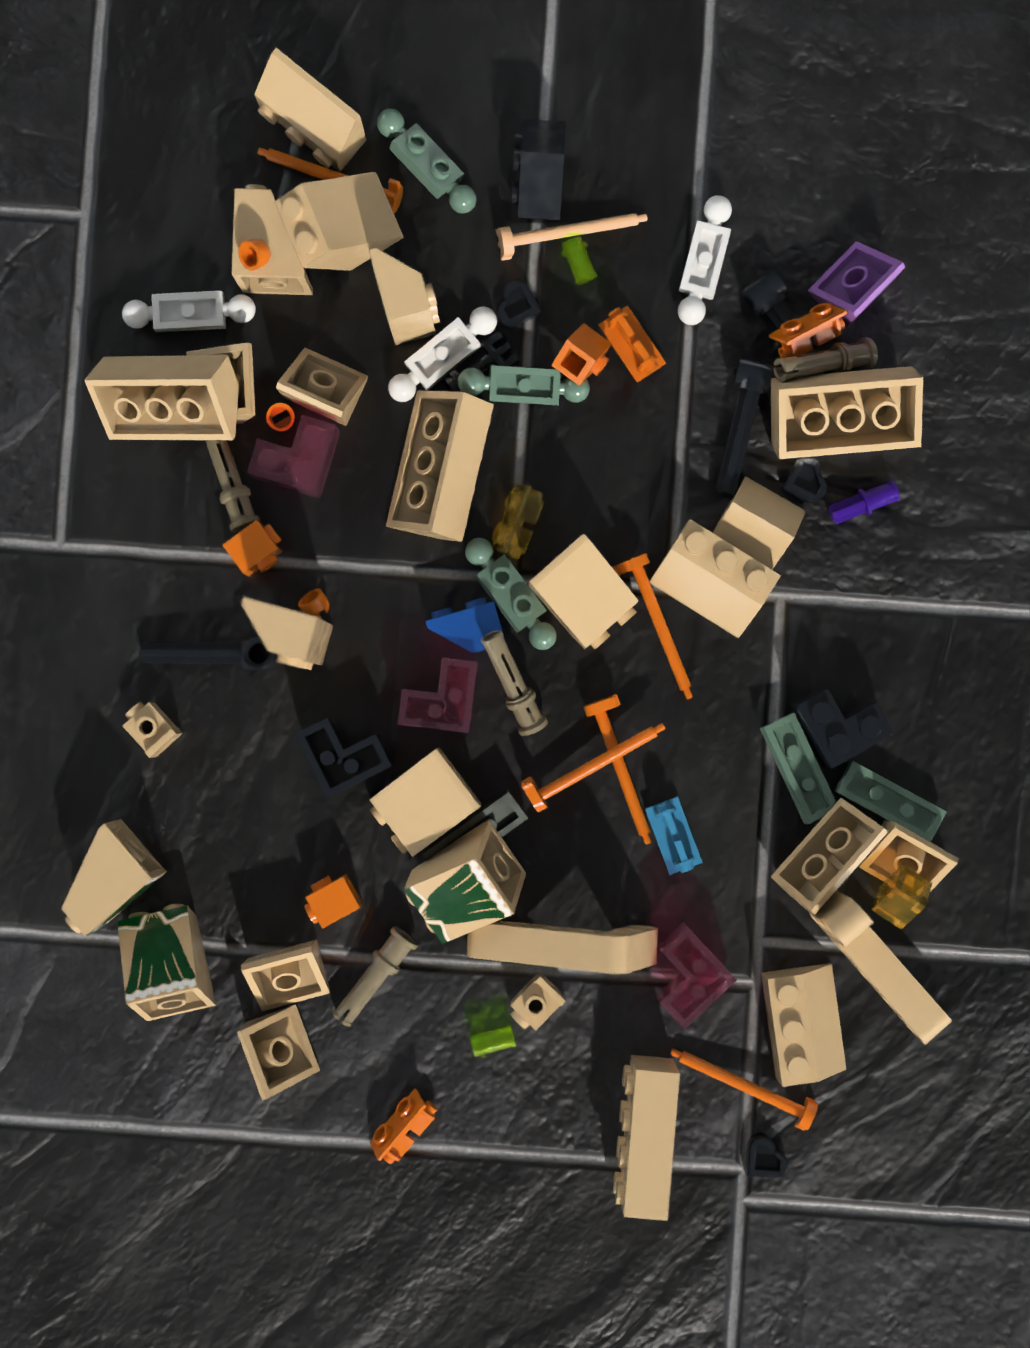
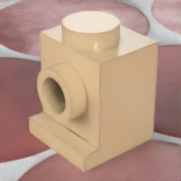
(163, 731)
(539, 989)

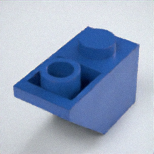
(466, 626)

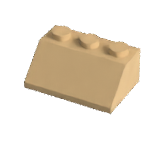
(309, 112)
(406, 299)
(714, 578)
(828, 855)
(803, 1024)

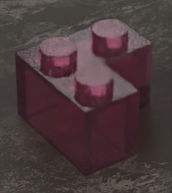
(303, 466)
(450, 707)
(700, 980)

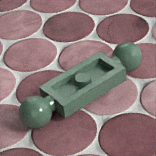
(426, 160)
(522, 385)
(510, 593)

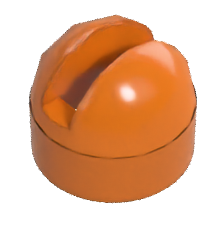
(254, 254)
(285, 423)
(314, 603)

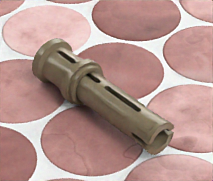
(838, 358)
(233, 496)
(519, 697)
(384, 963)

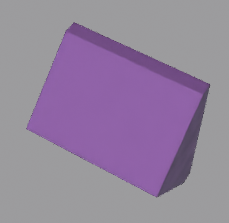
(856, 280)

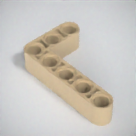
(851, 932)
(565, 947)

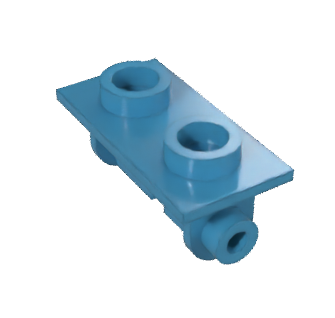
(673, 836)

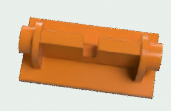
(822, 323)
(631, 343)
(391, 1139)

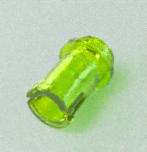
(578, 260)
(492, 1041)

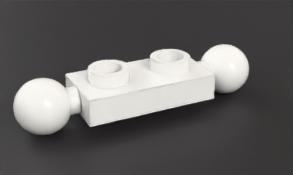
(704, 260)
(188, 311)
(442, 354)

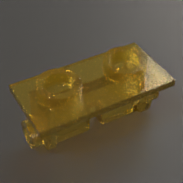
(520, 505)

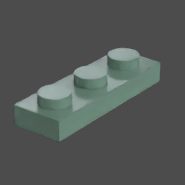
(798, 768)
(890, 800)

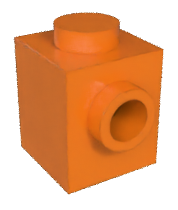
(582, 355)
(254, 548)
(332, 900)

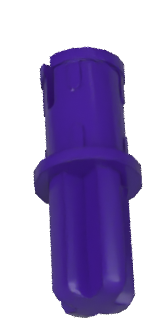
(864, 502)

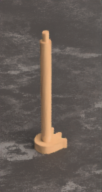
(508, 240)

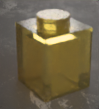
(902, 896)

